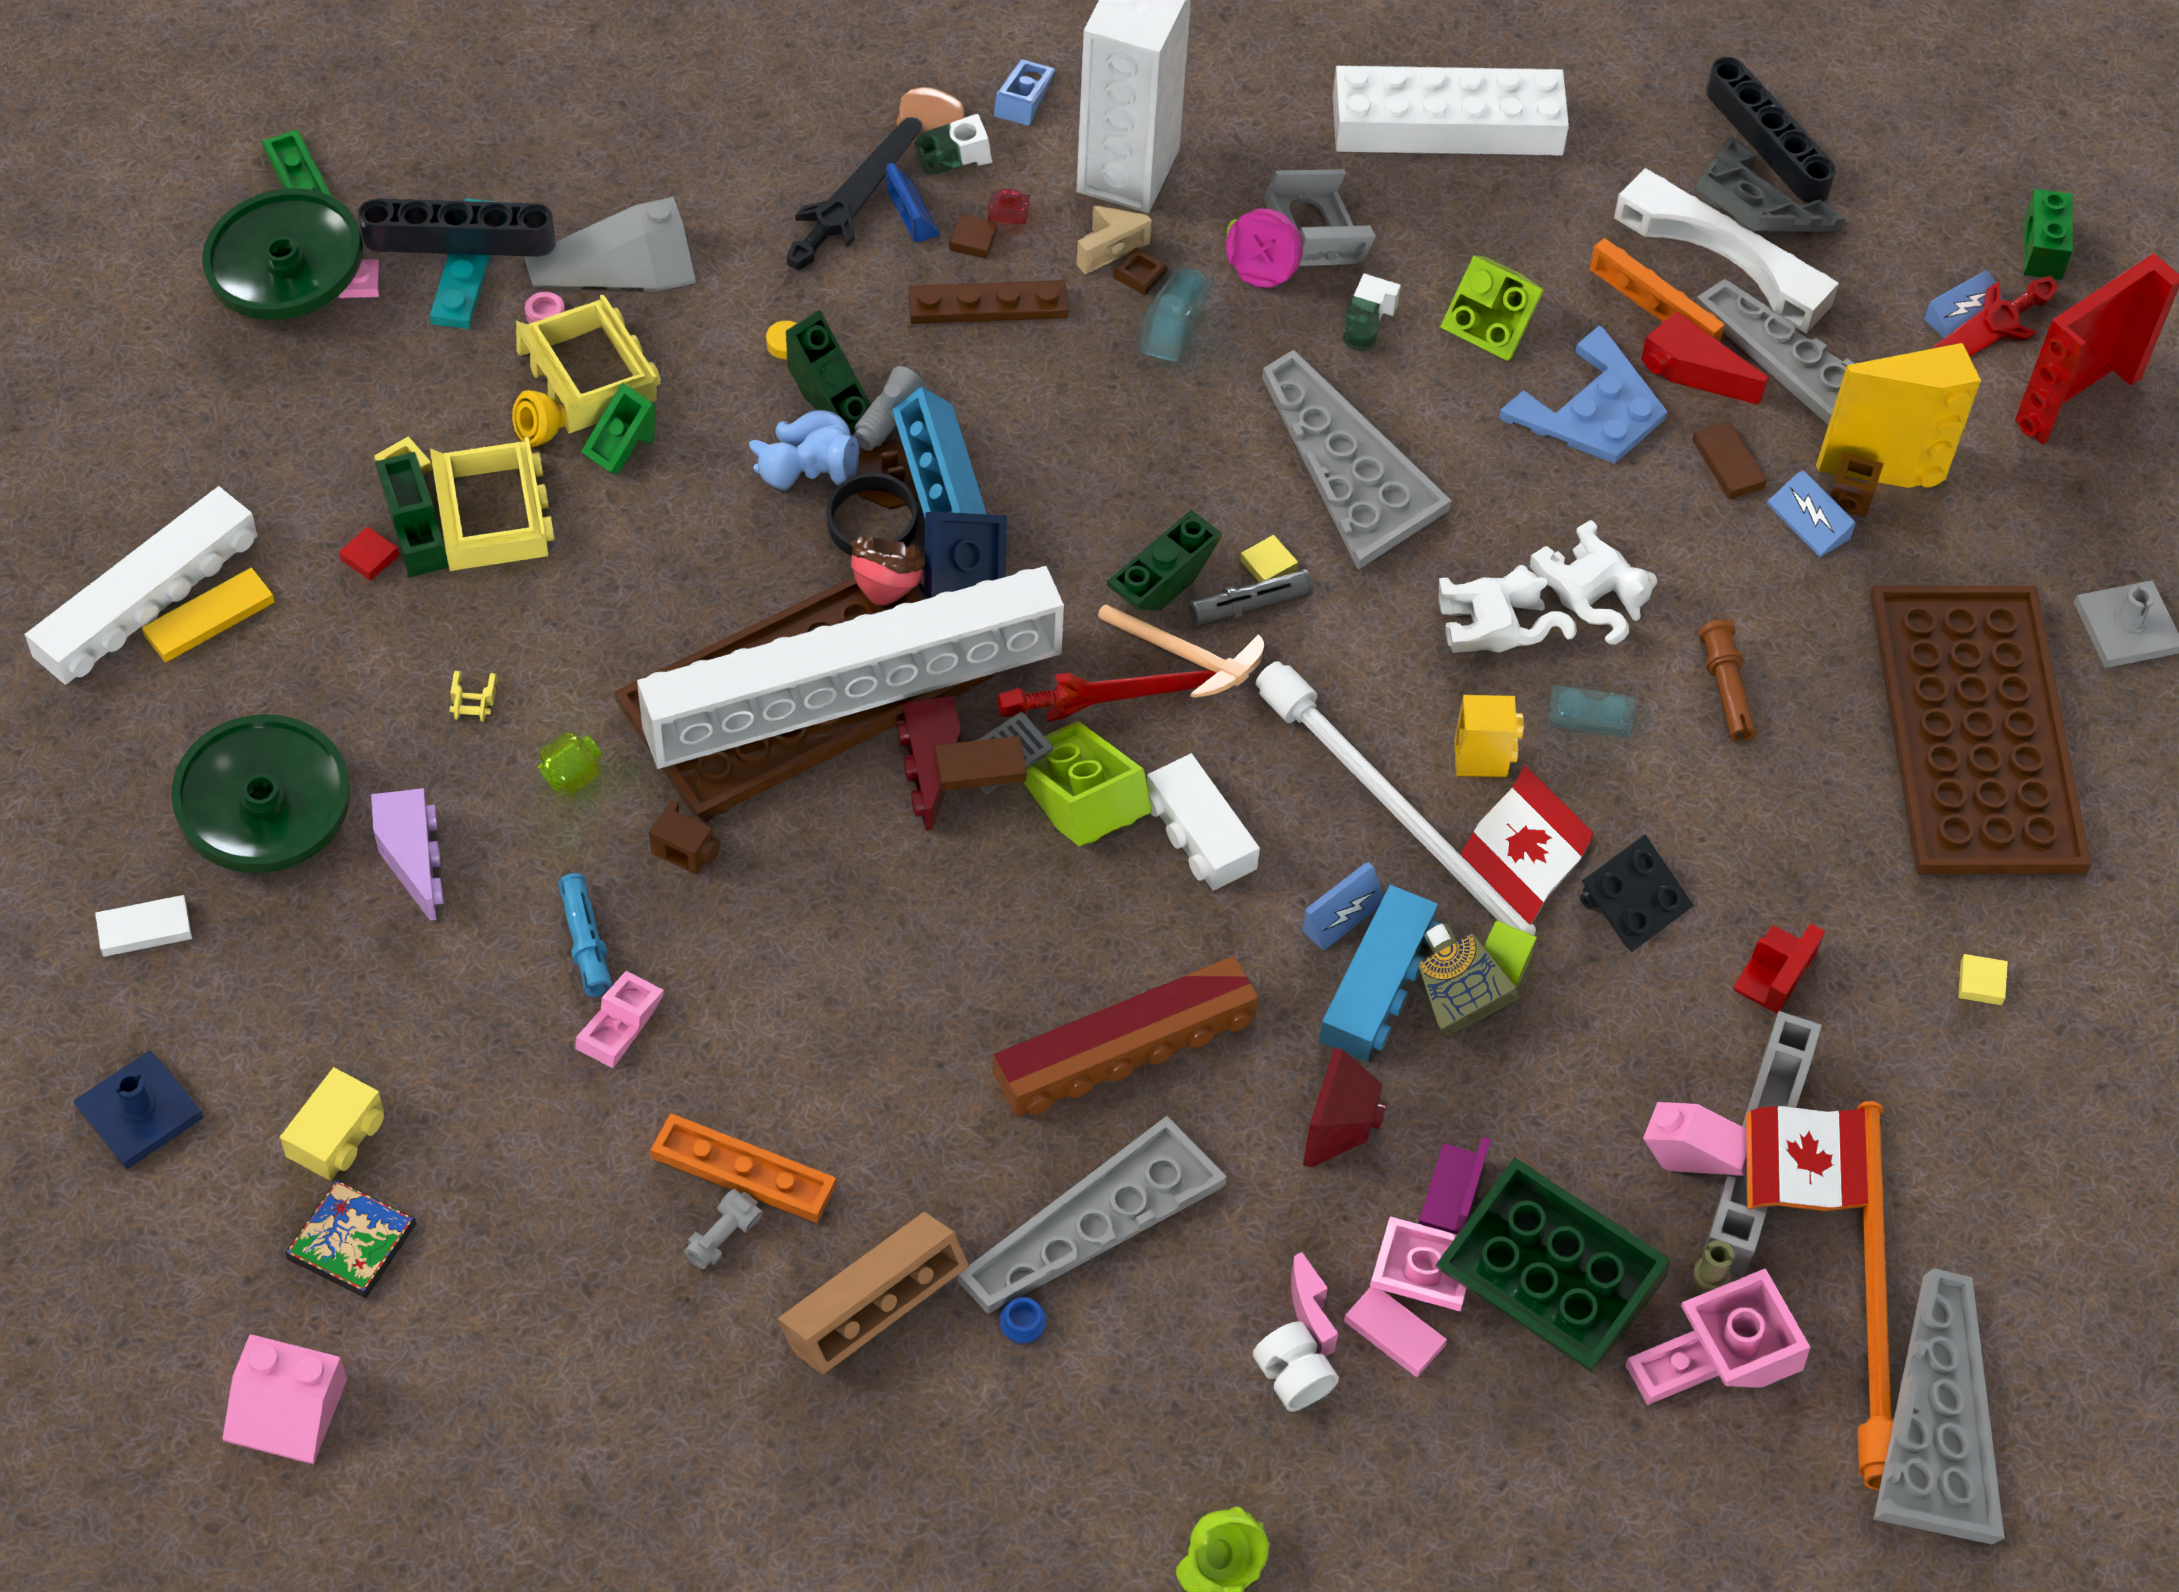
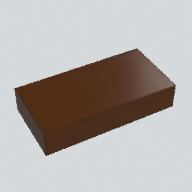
(1729, 460)
(980, 763)

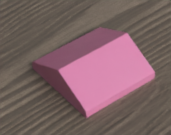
(1409, 1264)

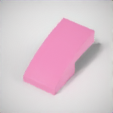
(621, 1018)
(1308, 1299)

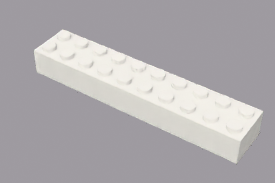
(850, 666)

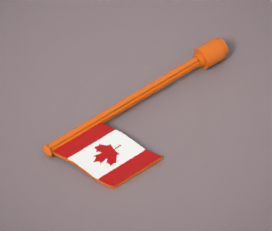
(1834, 1165)

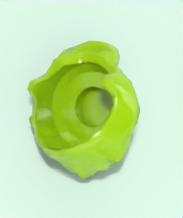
(1224, 1553)

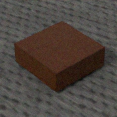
(973, 236)
(1140, 271)

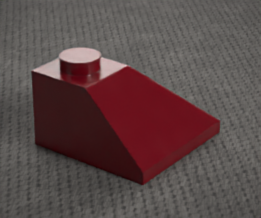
(1344, 1110)

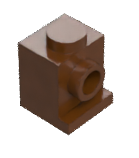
(1851, 494)
(683, 839)

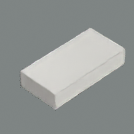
(143, 925)

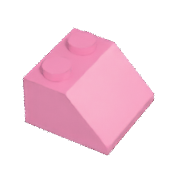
(1748, 1331)
(283, 1398)

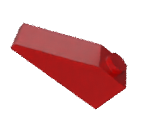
(1699, 361)

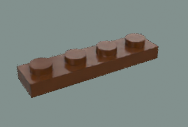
(988, 301)

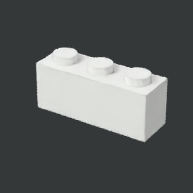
(1201, 822)

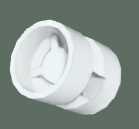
(1292, 1361)

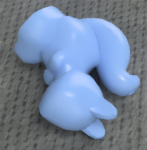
(811, 445)

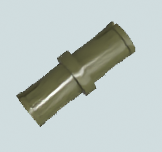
(1713, 1269)

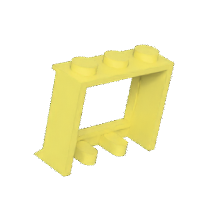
(585, 408)
(498, 546)

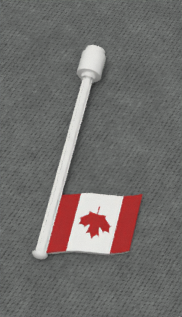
(1515, 851)

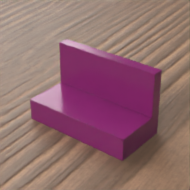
(1453, 1187)

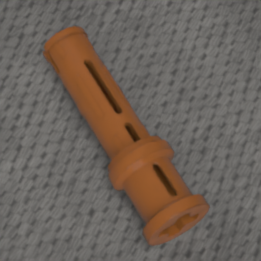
(1725, 664)

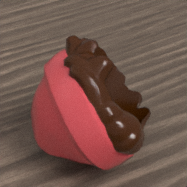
(885, 568)

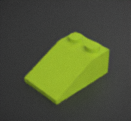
(1087, 785)

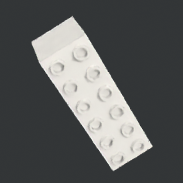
(1131, 99)

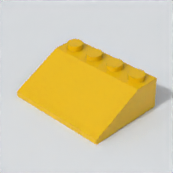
(1903, 415)

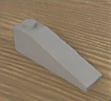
(628, 250)

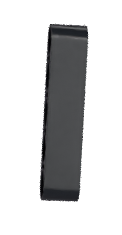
(1770, 130)
(457, 227)

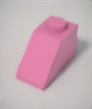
(1696, 1140)

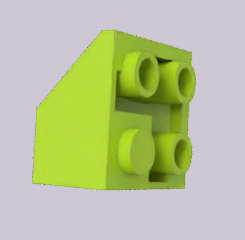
(1492, 307)

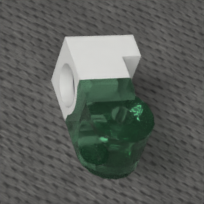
(953, 146)
(1368, 304)

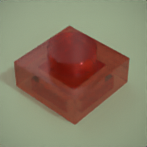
(1009, 206)

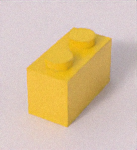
(1487, 735)

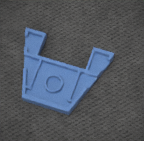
(1606, 415)

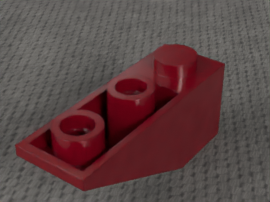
(923, 727)

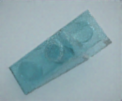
(1174, 314)

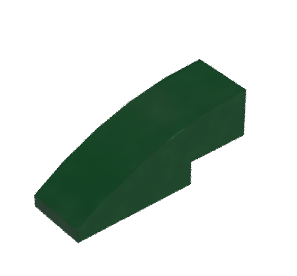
(412, 514)

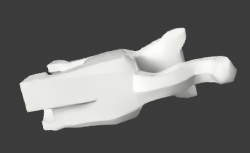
(1592, 576)
(1491, 608)

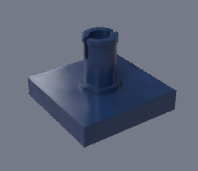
(963, 550)
(138, 1109)

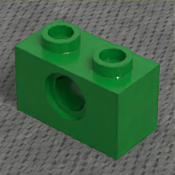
(2048, 234)

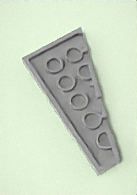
(1360, 474)
(1941, 1441)

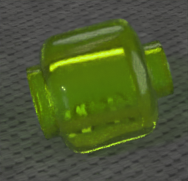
(569, 762)

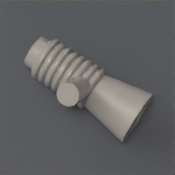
(879, 417)

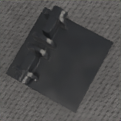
(1636, 893)

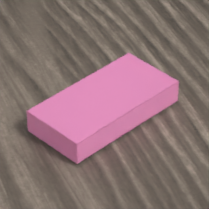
(1395, 1330)

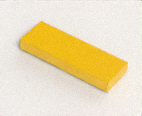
(208, 615)

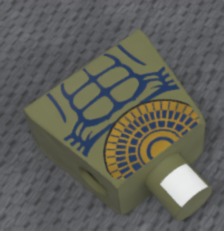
(1463, 980)

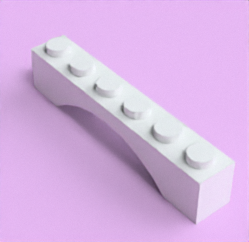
(1663, 210)

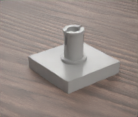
(2128, 623)

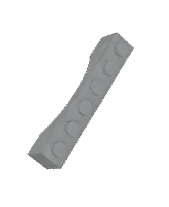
(1777, 1084)

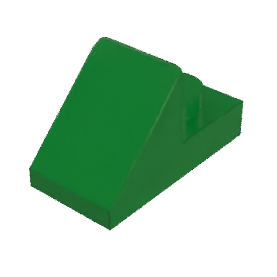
(623, 424)

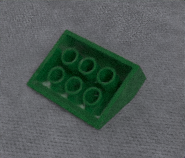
(1554, 1265)

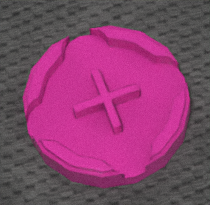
(1264, 248)

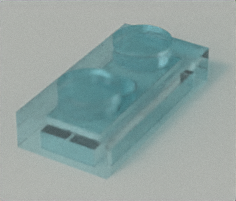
(1591, 711)

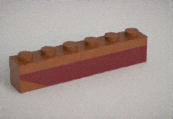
(1125, 1037)

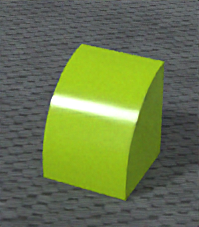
(1510, 950)

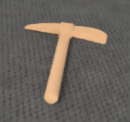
(1229, 671)

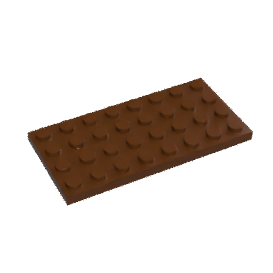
(1978, 731)
(741, 772)

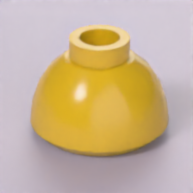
(537, 417)

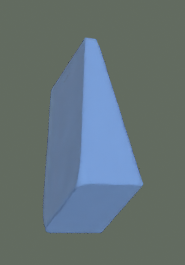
(1021, 94)

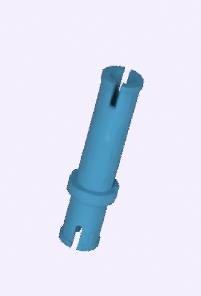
(588, 949)

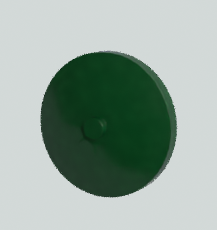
(282, 254)
(260, 793)

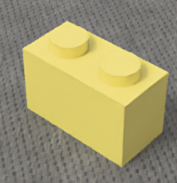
(333, 1124)

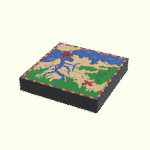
(350, 1238)

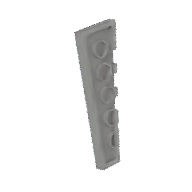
(1116, 1201)

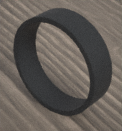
(864, 482)

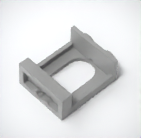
(1330, 245)

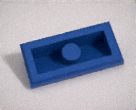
(910, 205)

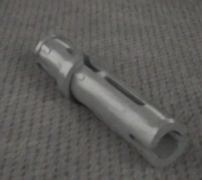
(1208, 608)

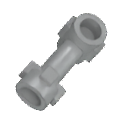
(737, 1211)

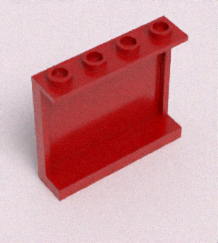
(2098, 335)

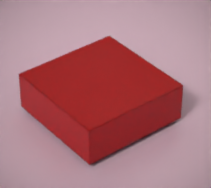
(368, 553)

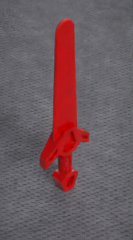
(2000, 317)
(1075, 694)

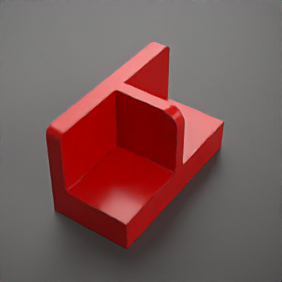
(1778, 966)

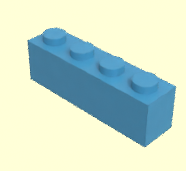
(937, 454)
(1378, 974)

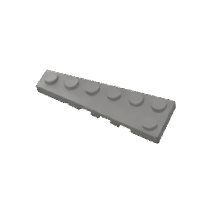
(1774, 344)

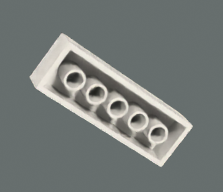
(1450, 110)

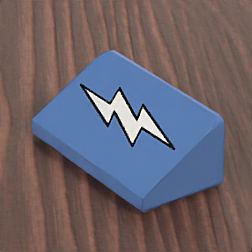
(1959, 304)
(1812, 514)
(1343, 907)

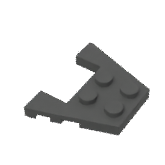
(1754, 201)

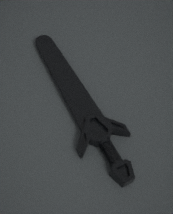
(836, 214)

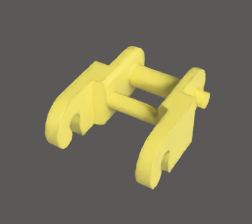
(487, 697)

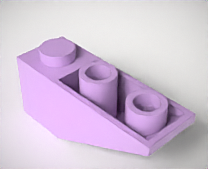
(403, 840)

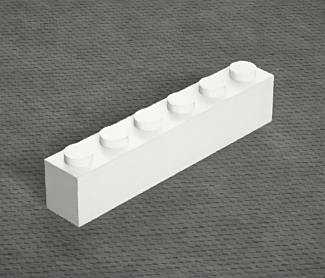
(142, 585)

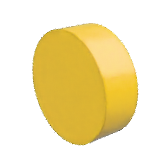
(777, 338)

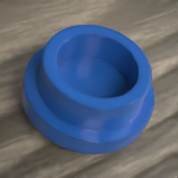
(1022, 1320)

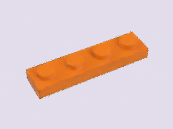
(1648, 289)
(743, 1168)

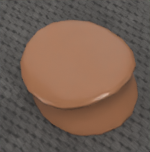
(931, 107)

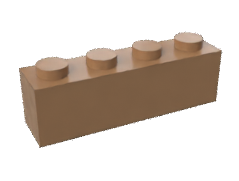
(873, 1292)

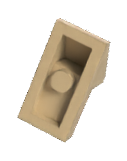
(1113, 237)

